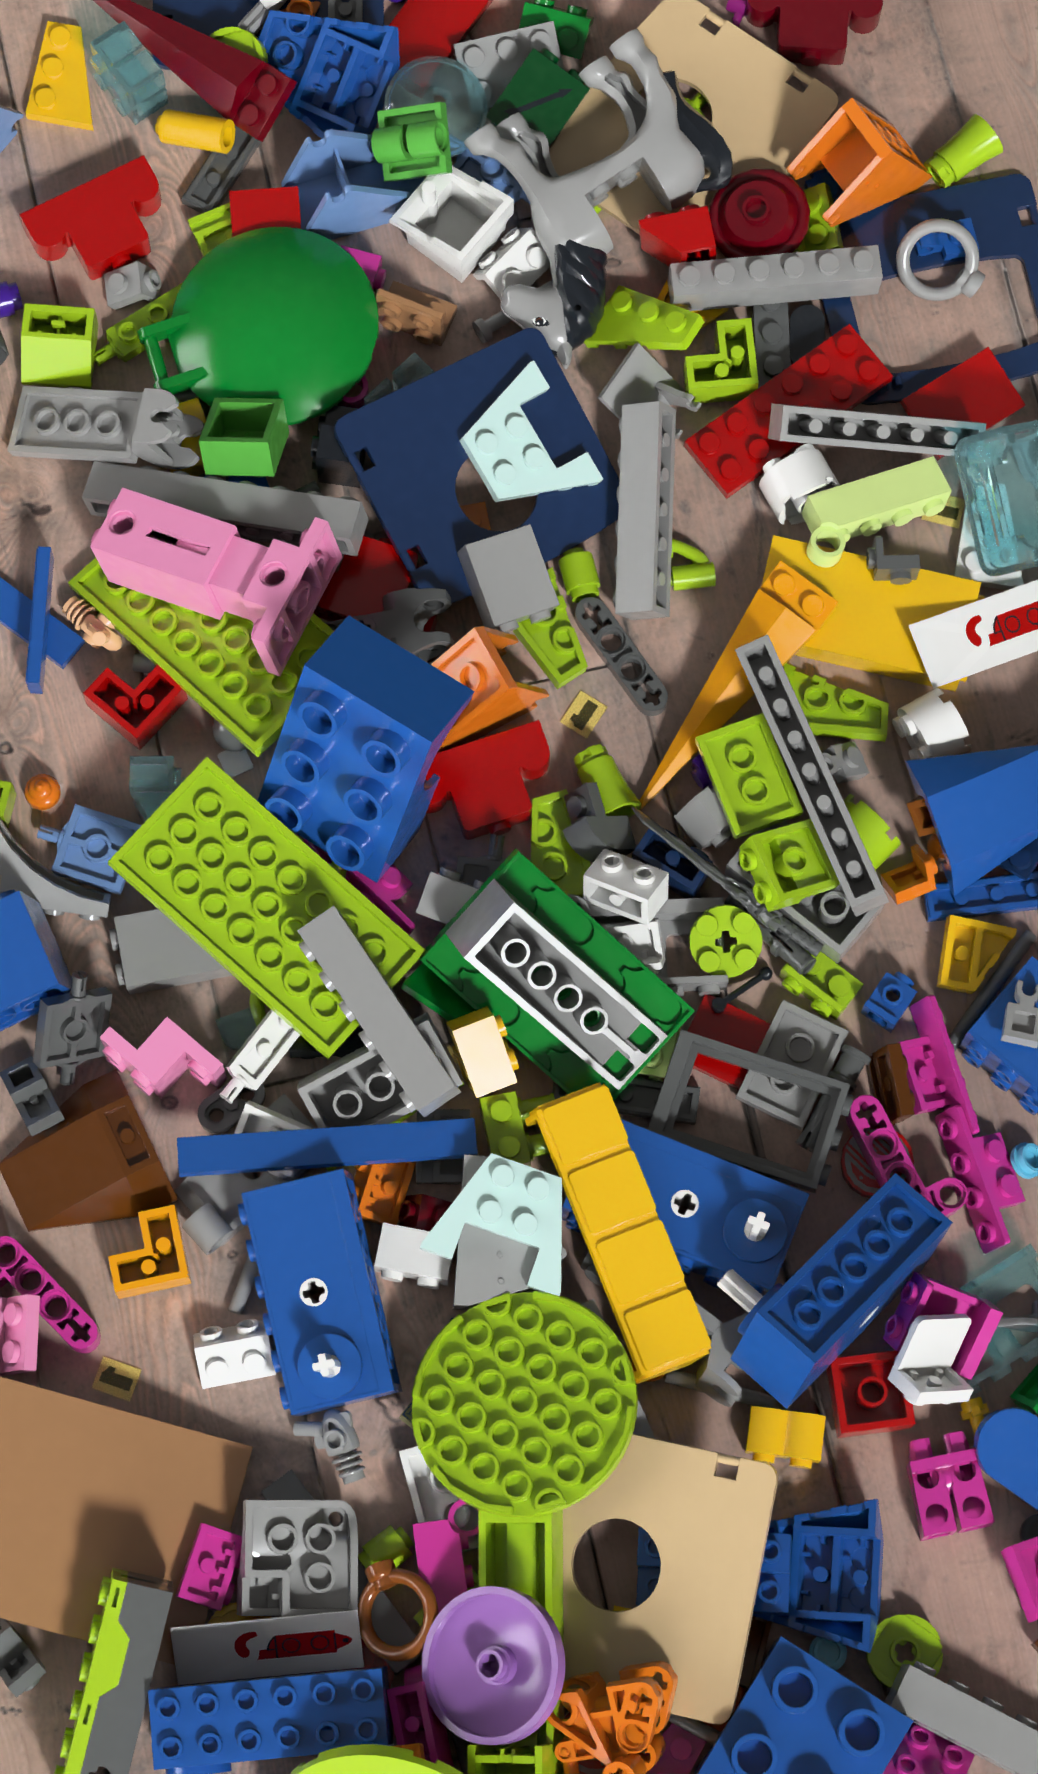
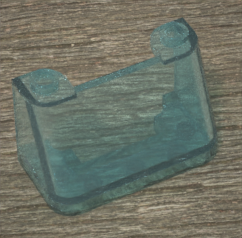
(1002, 495)

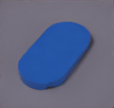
(1009, 1451)

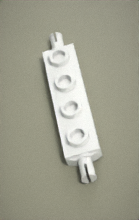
(259, 1055)

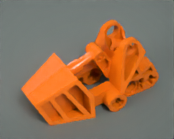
(609, 1719)

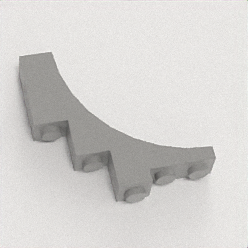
(54, 893)

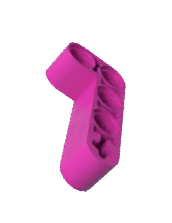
(898, 1158)
(48, 1291)

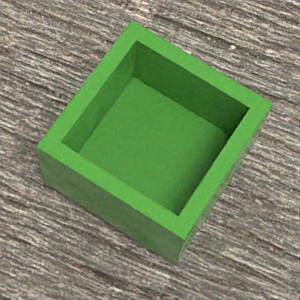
(244, 437)

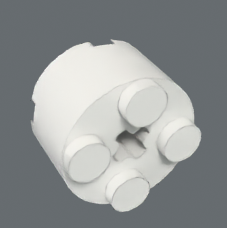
(792, 479)
(932, 727)

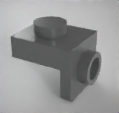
(892, 568)

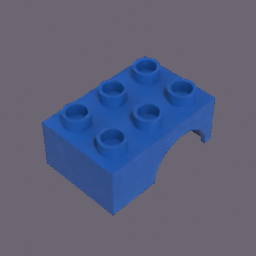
(361, 748)
(805, 1722)

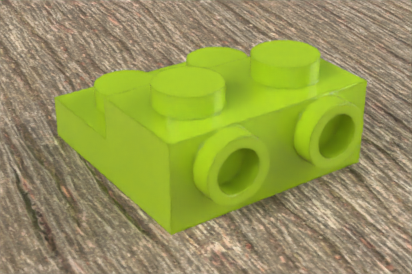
(787, 865)

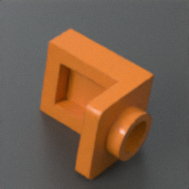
(911, 879)

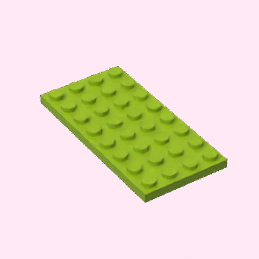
(206, 656)
(245, 890)

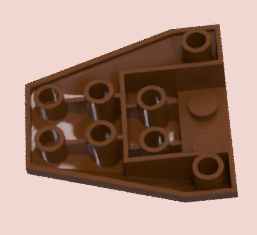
(89, 1165)

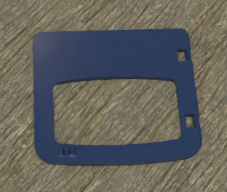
(999, 233)

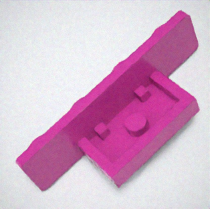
(381, 894)
(933, 1066)
(987, 1174)

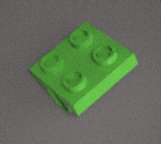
(412, 142)

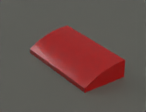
(435, 25)

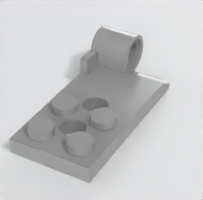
(216, 1197)

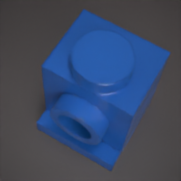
(886, 1012)

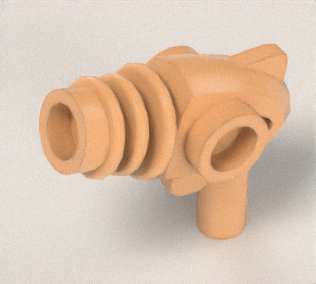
(97, 628)

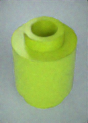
(579, 574)
(387, 1545)

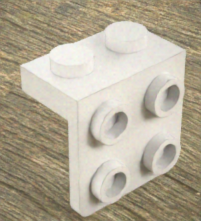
(925, 1361)

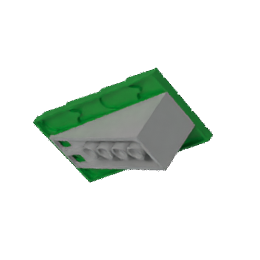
(556, 980)

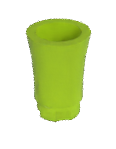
(964, 152)
(598, 766)

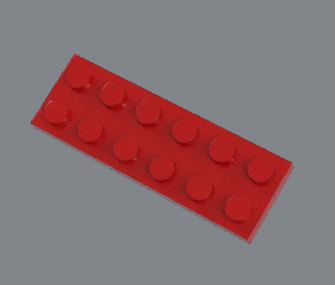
(830, 376)

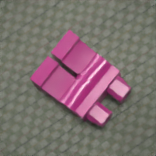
(947, 1476)

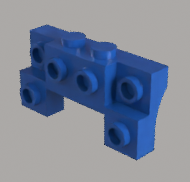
(774, 1580)

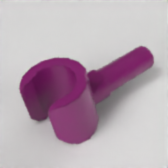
(738, 8)

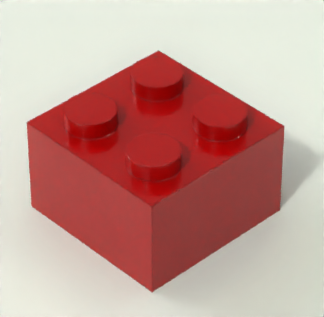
(865, 1398)

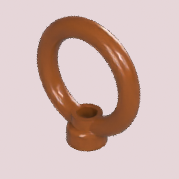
(382, 1577)

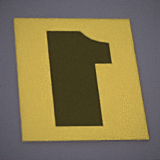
(950, 515)
(583, 714)
(116, 1378)

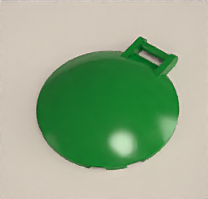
(270, 321)

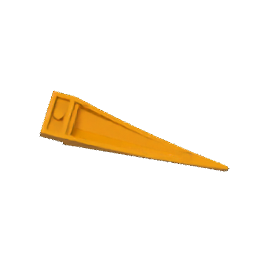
(786, 610)

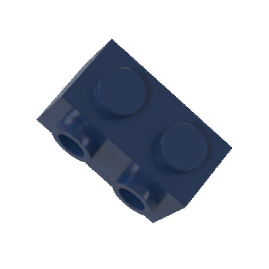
(683, 874)

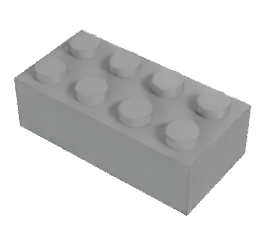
(822, 915)
(358, 1092)

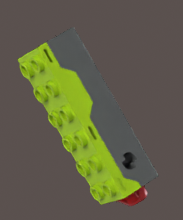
(116, 1674)

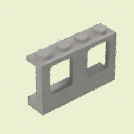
(675, 920)

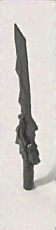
(738, 890)

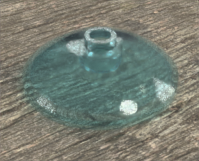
(438, 75)

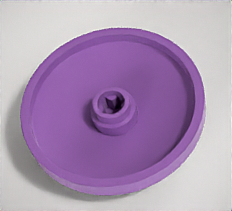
(493, 1665)

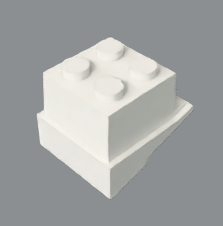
(454, 220)

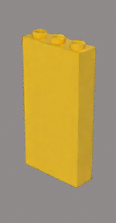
(873, 616)

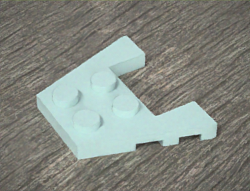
(510, 452)
(513, 1204)

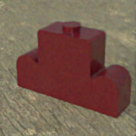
(814, 29)

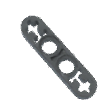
(625, 653)

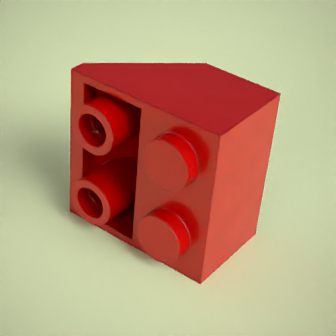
(678, 235)

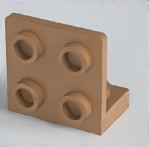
(415, 313)

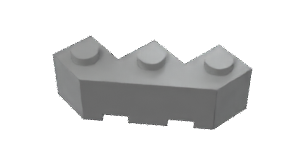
(705, 820)

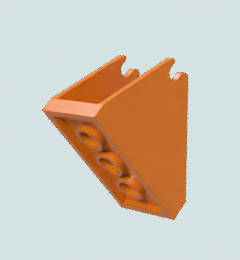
(864, 159)
(496, 696)

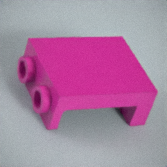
(931, 1297)

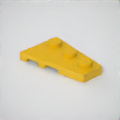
(60, 79)

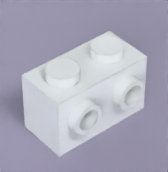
(625, 886)
(401, 1257)

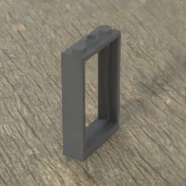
(676, 1082)

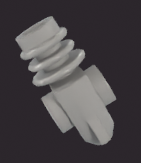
(338, 1438)

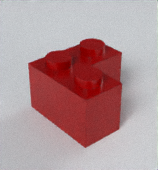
(137, 711)

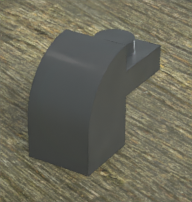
(591, 828)
(18, 1662)

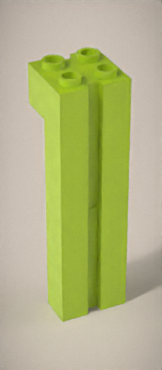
(528, 1558)

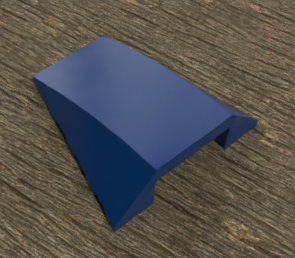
(337, 67)
(979, 807)
(835, 1573)

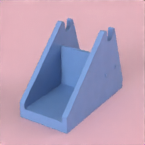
(344, 185)

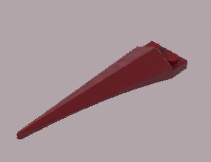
(225, 77)

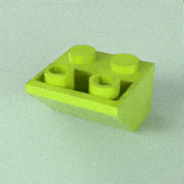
(58, 345)

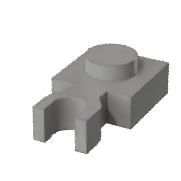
(845, 762)
(1021, 1019)

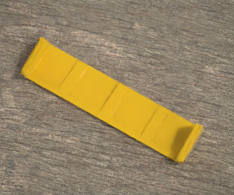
(623, 1231)

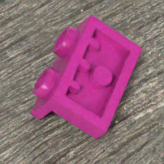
(211, 1567)

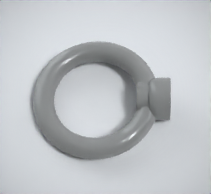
(966, 281)

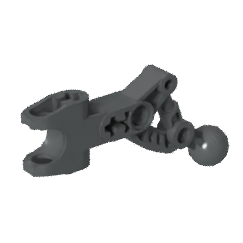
(400, 622)

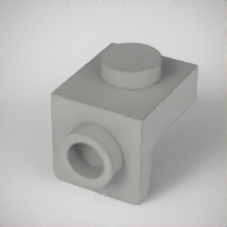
(131, 285)

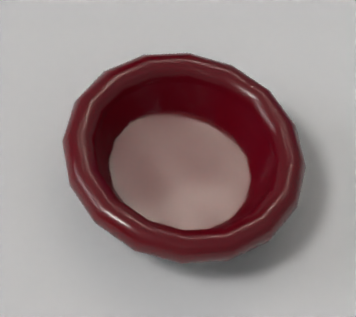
(759, 214)

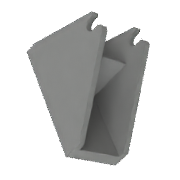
(489, 1262)

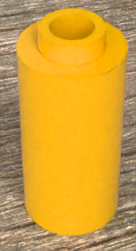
(196, 131)

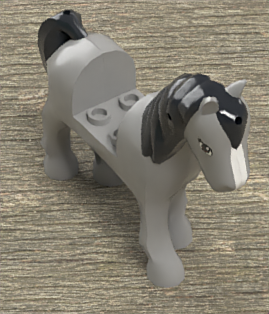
(664, 144)

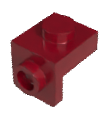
(422, 1211)

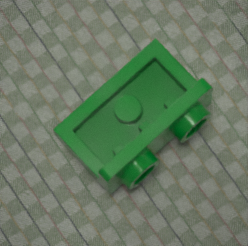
(570, 25)

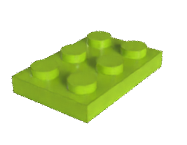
(749, 775)

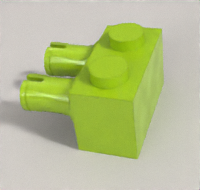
(504, 1130)

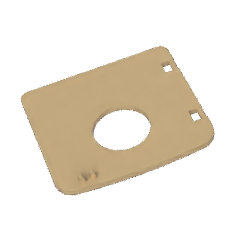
(740, 79)
(711, 1562)

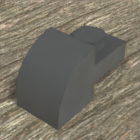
(31, 1096)

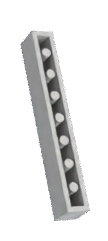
(255, 510)
(812, 776)

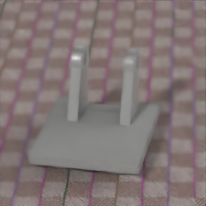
(641, 381)

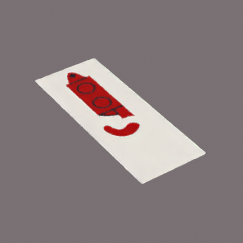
(978, 634)
(267, 1647)

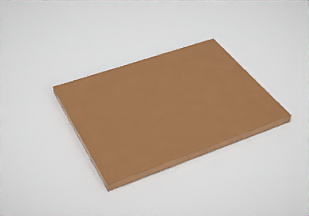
(97, 1494)

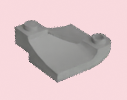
(297, 1559)

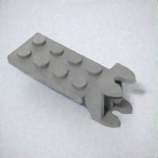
(103, 426)
(711, 1369)

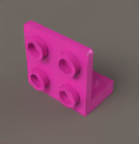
(928, 1754)

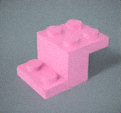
(162, 1059)
(19, 1334)

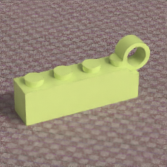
(872, 504)

